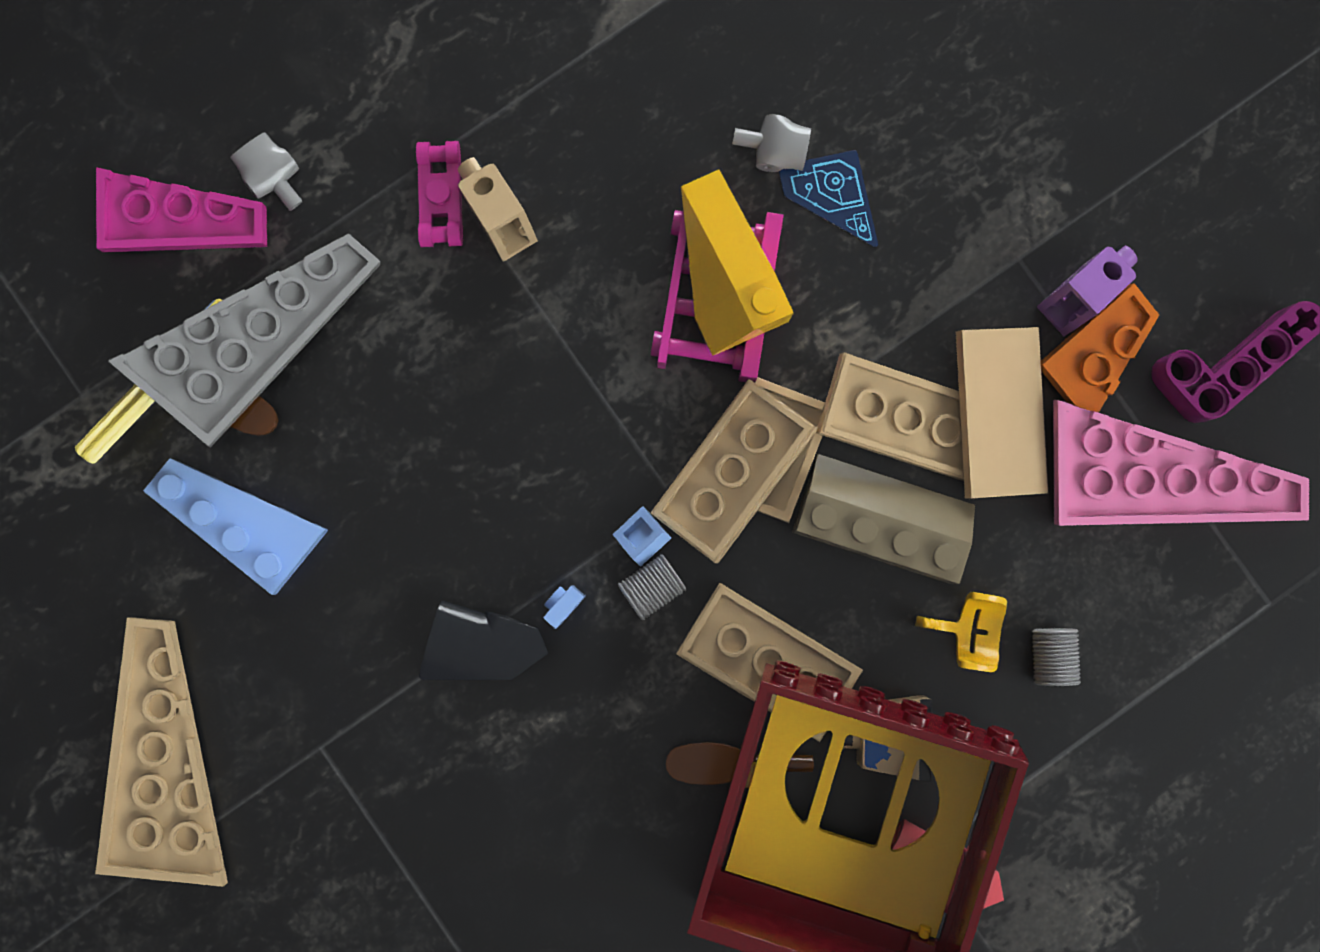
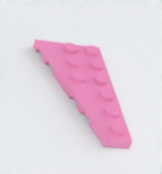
(1142, 476)

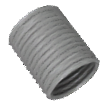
(652, 587)
(1056, 657)

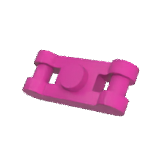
(439, 194)

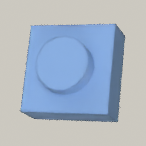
(641, 536)
(562, 604)

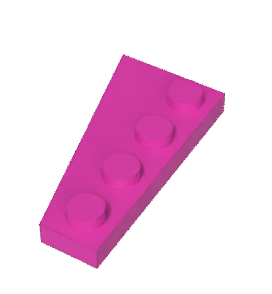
(162, 216)

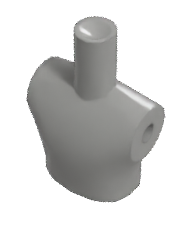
(778, 144)
(267, 169)

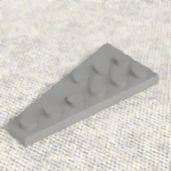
(235, 349)

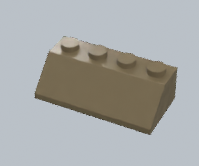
(886, 520)

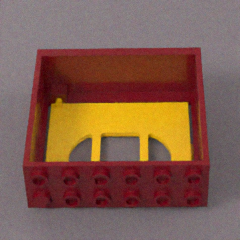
(825, 892)

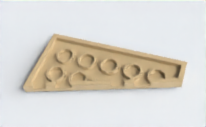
(157, 789)

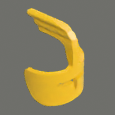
(990, 618)

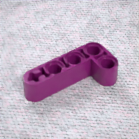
(1245, 357)

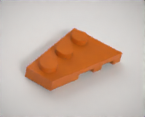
(1096, 353)

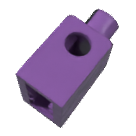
(1090, 288)

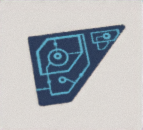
(835, 191)

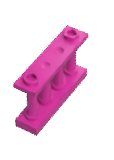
(743, 358)

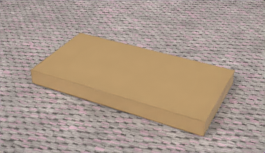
(1001, 412)
(894, 415)
(733, 471)
(738, 638)

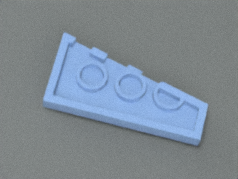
(240, 526)

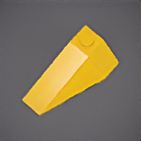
(729, 272)

